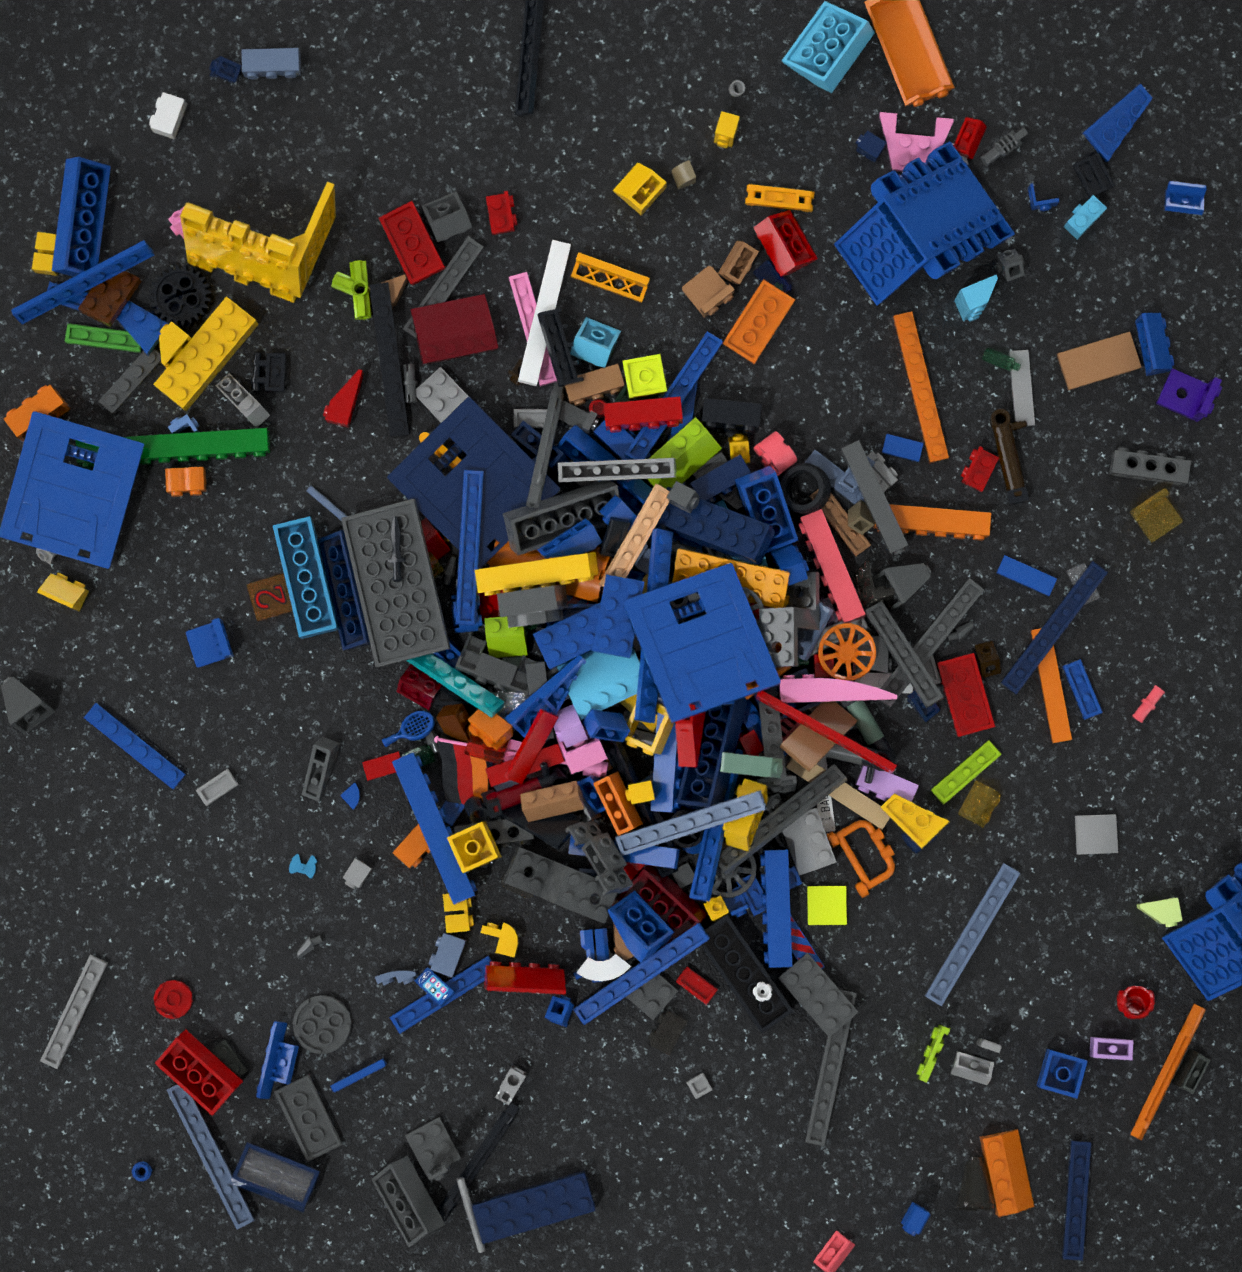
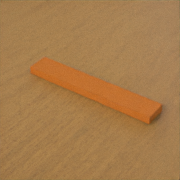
(1053, 696)

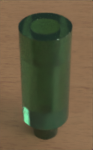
(1000, 360)

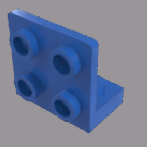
(209, 643)

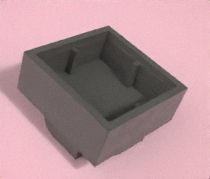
(533, 605)

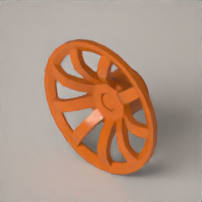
(847, 652)

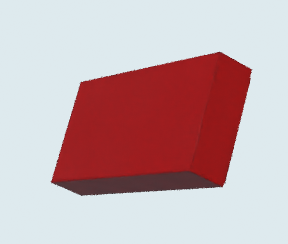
(380, 766)
(696, 985)

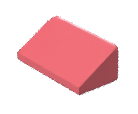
(834, 1252)

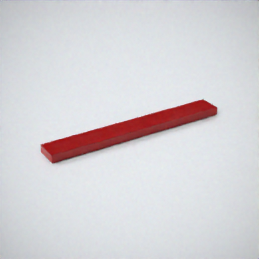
(826, 732)

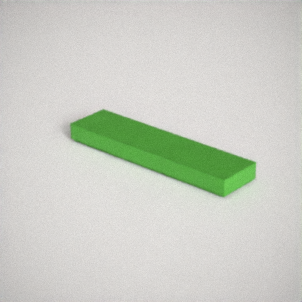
(101, 338)

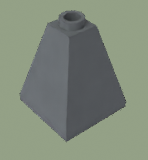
(904, 580)
(23, 707)

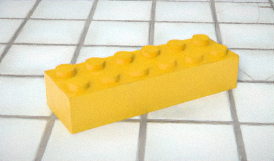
(206, 354)
(542, 572)

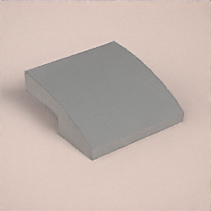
(1096, 834)

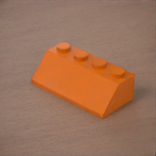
(1007, 1172)

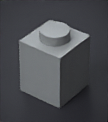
(357, 874)

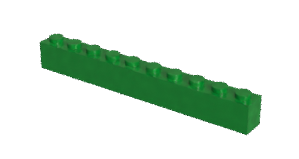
(197, 445)

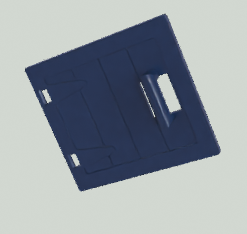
(488, 449)

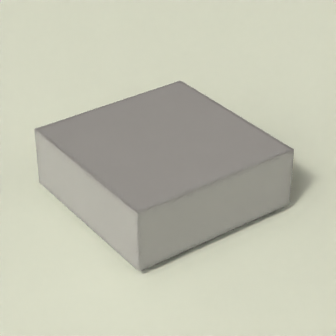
(699, 1085)

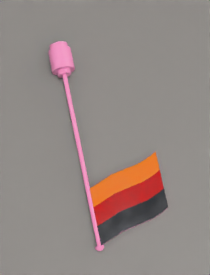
(466, 775)

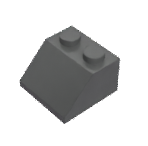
(447, 216)

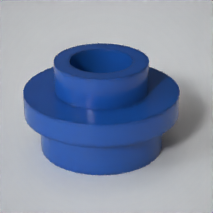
(135, 1171)

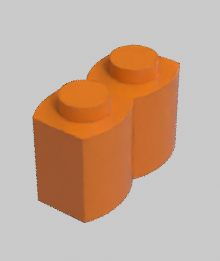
(185, 480)

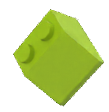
(503, 640)

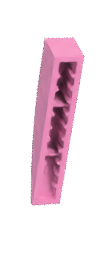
(827, 690)

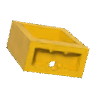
(661, 736)

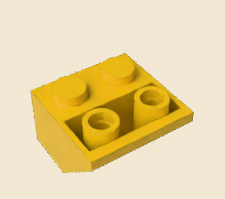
(640, 188)

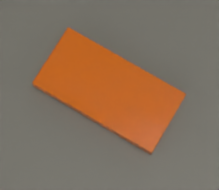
(758, 321)

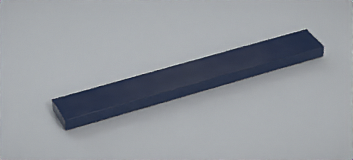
(1054, 627)

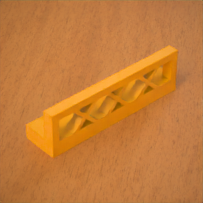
(612, 270)

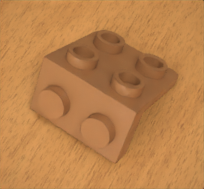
(708, 291)

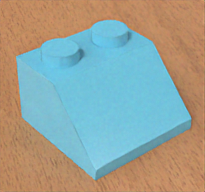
(595, 342)

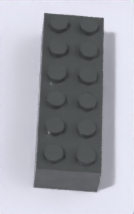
(535, 527)

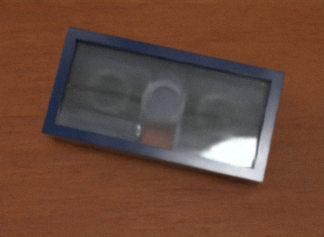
(275, 1177)

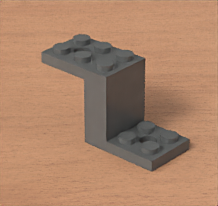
(784, 623)
(559, 884)

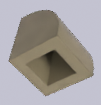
(684, 175)
(860, 518)

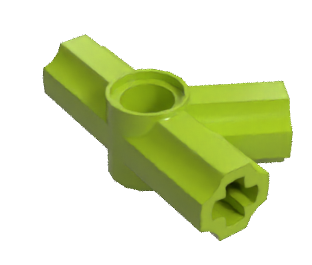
(349, 285)

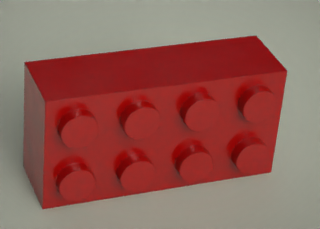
(198, 1072)

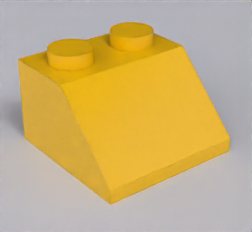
(171, 341)
(60, 590)
(474, 847)

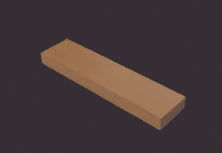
(839, 521)

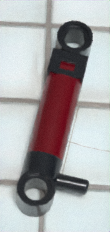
(494, 802)

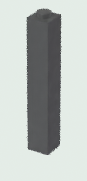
(874, 497)

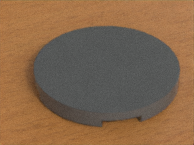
(322, 1024)

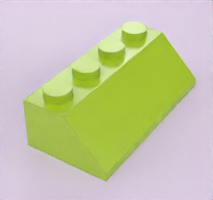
(691, 448)

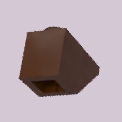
(455, 722)

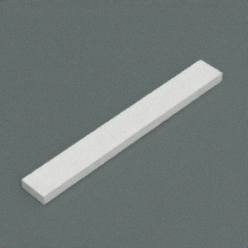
(546, 301)

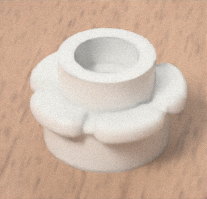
(762, 986)

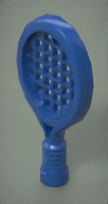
(393, 738)

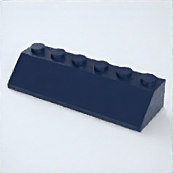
(343, 591)

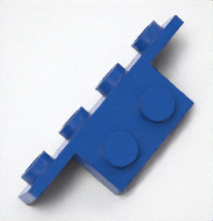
(278, 1061)

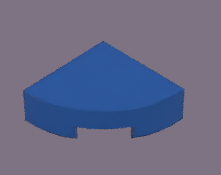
(352, 796)

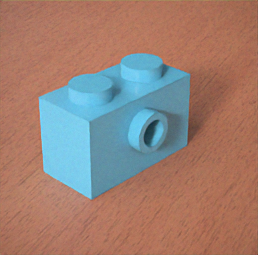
(1084, 217)

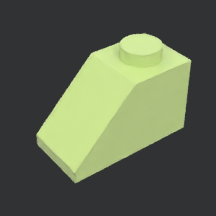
(1163, 911)

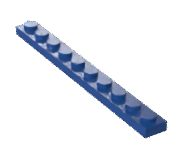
(658, 577)

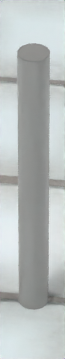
(470, 1214)

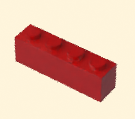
(643, 413)

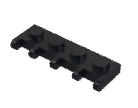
(558, 347)

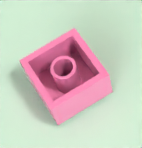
(583, 753)

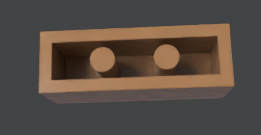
(596, 385)
(552, 801)

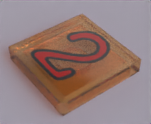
(270, 597)

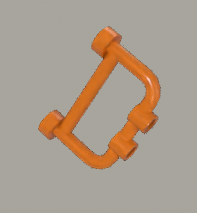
(885, 851)

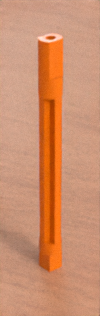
(1168, 1071)

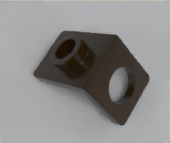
(514, 374)
(988, 656)

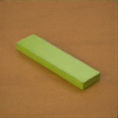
(966, 772)

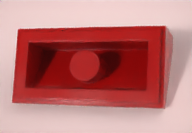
(969, 137)

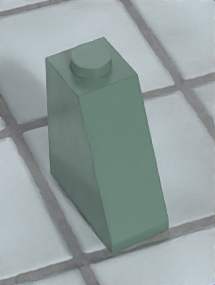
(751, 765)

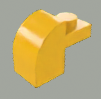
(507, 936)

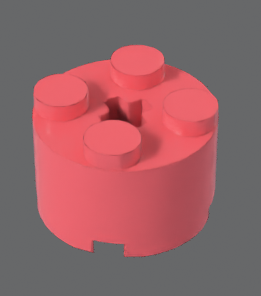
(775, 453)

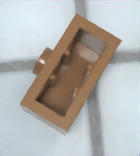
(738, 262)

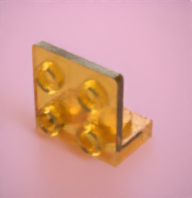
(1156, 516)

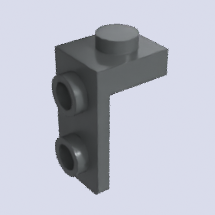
(575, 416)

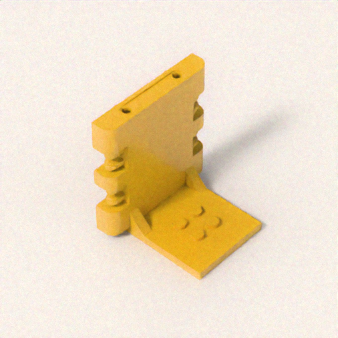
(250, 256)

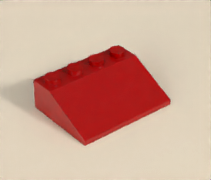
(524, 979)

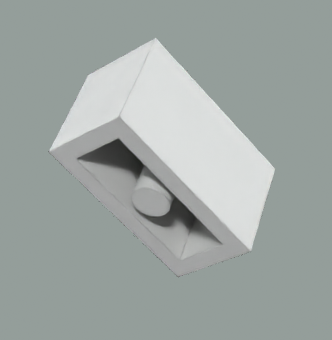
(168, 115)

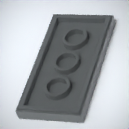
(308, 1118)

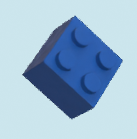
(1061, 1073)

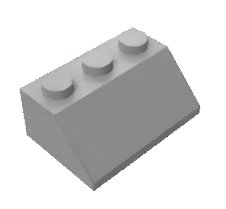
(808, 843)

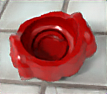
(1135, 1002)

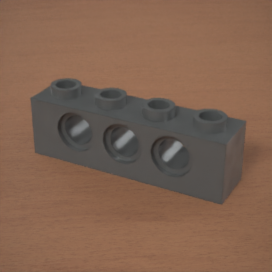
(1180, 466)
(503, 826)

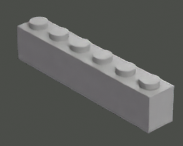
(617, 470)

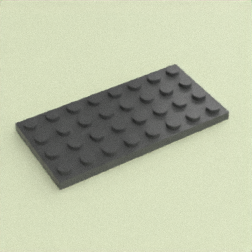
(404, 616)

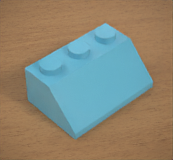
(974, 298)

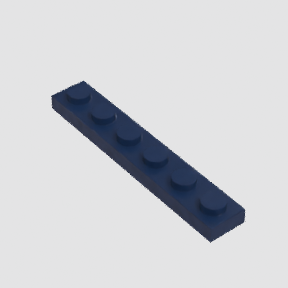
(1076, 1200)

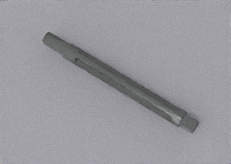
(545, 446)

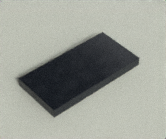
(548, 829)

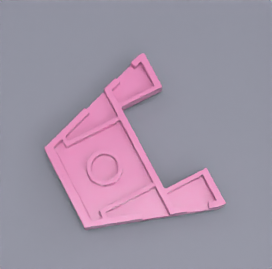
(907, 147)

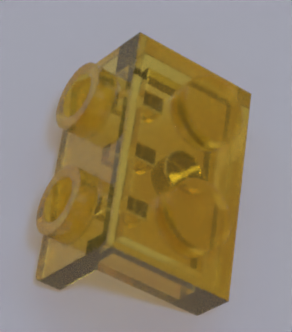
(979, 804)

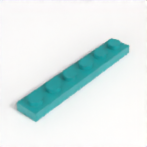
(459, 684)

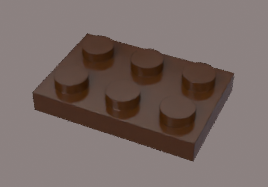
(109, 298)

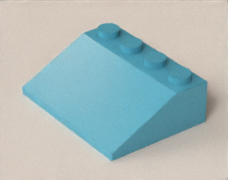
(828, 46)
(603, 681)

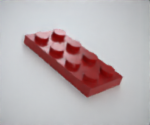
(412, 243)
(965, 695)

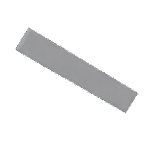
(74, 1012)

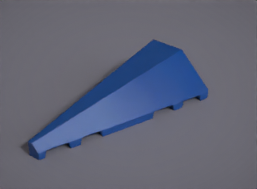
(548, 697)

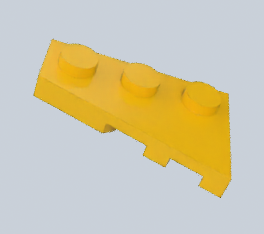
(913, 820)

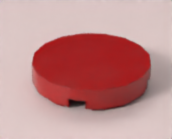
(173, 999)

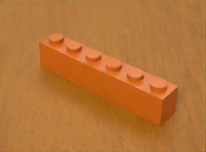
(942, 521)

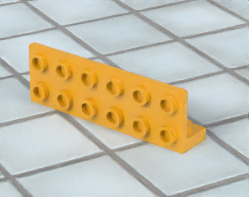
(766, 582)

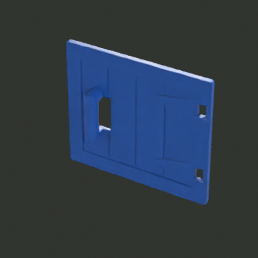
(65, 503)
(707, 656)

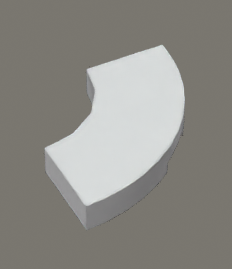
(603, 970)

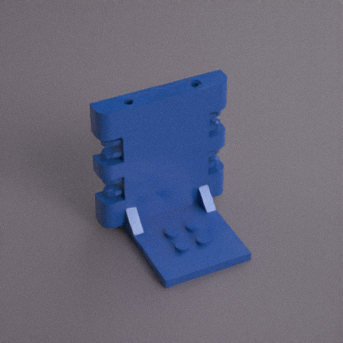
(922, 221)
(1213, 943)

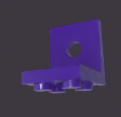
(1198, 395)

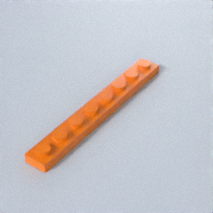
(920, 387)

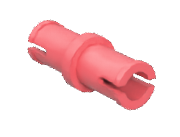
(1148, 704)

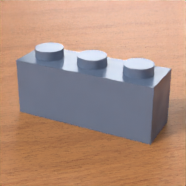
(271, 63)

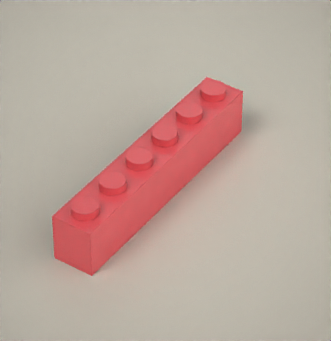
(832, 567)

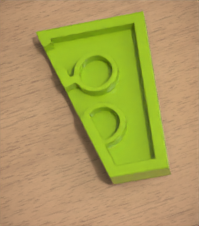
(925, 1069)

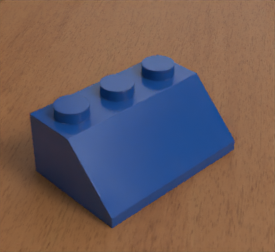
(1154, 343)

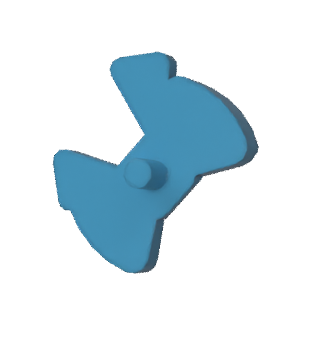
(308, 869)

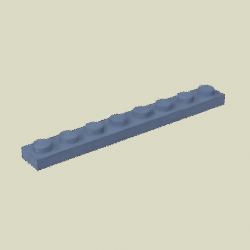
(691, 822)
(972, 934)
(211, 1156)

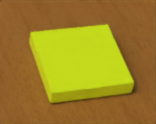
(644, 376)
(826, 905)

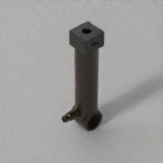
(1009, 458)

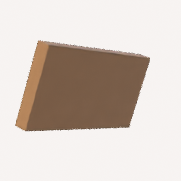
(1099, 361)
(810, 747)

